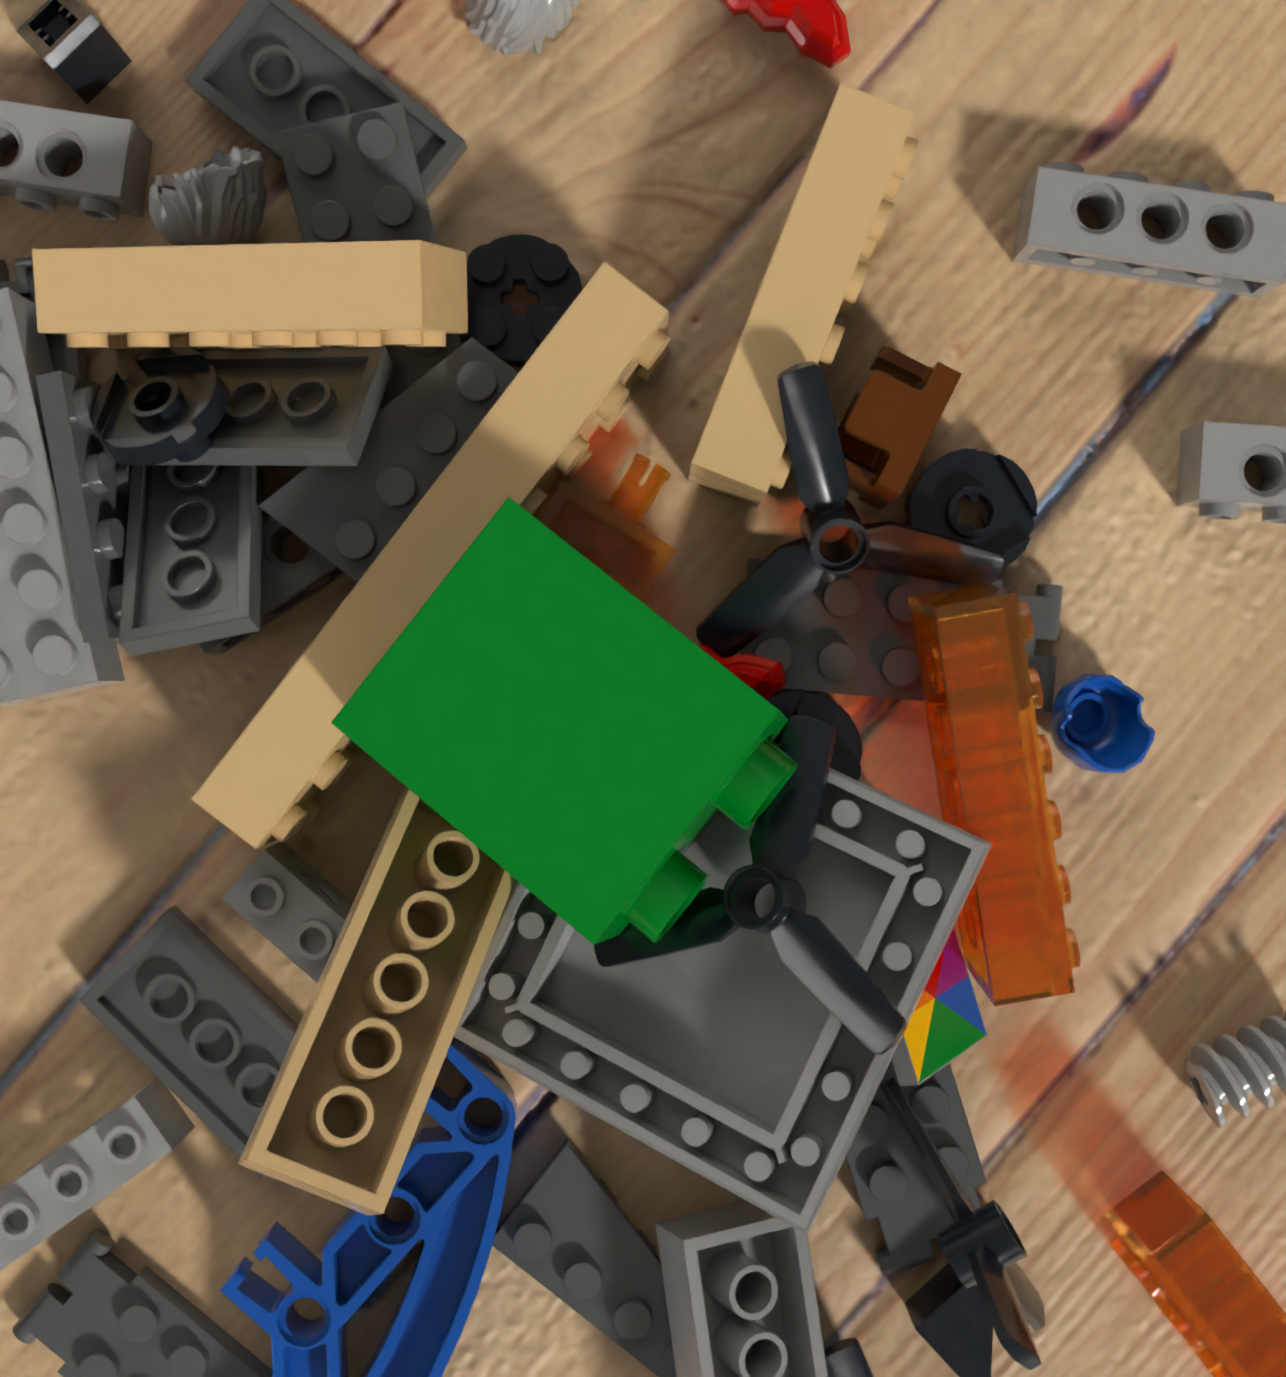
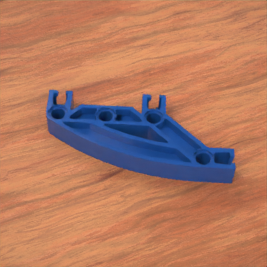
(457, 1191)

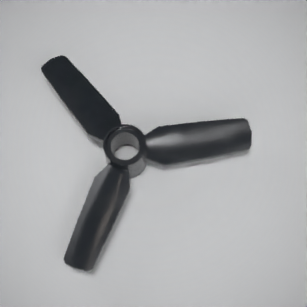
(822, 487)
(803, 942)
(979, 1246)

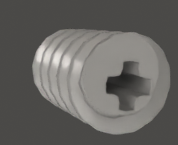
(1239, 1068)

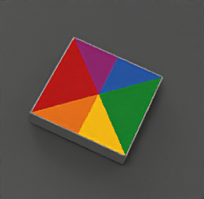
(943, 1022)

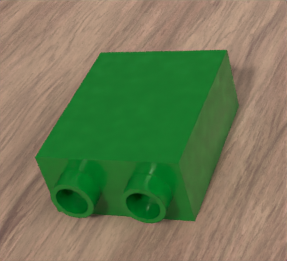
(568, 730)

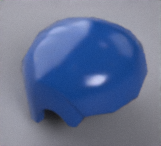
(1100, 724)

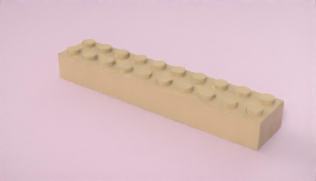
(518, 452)

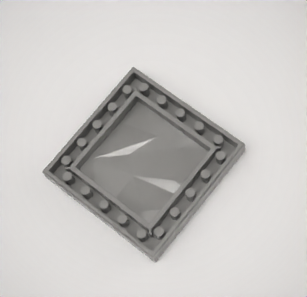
(721, 1043)

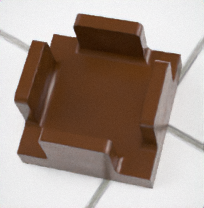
(892, 423)

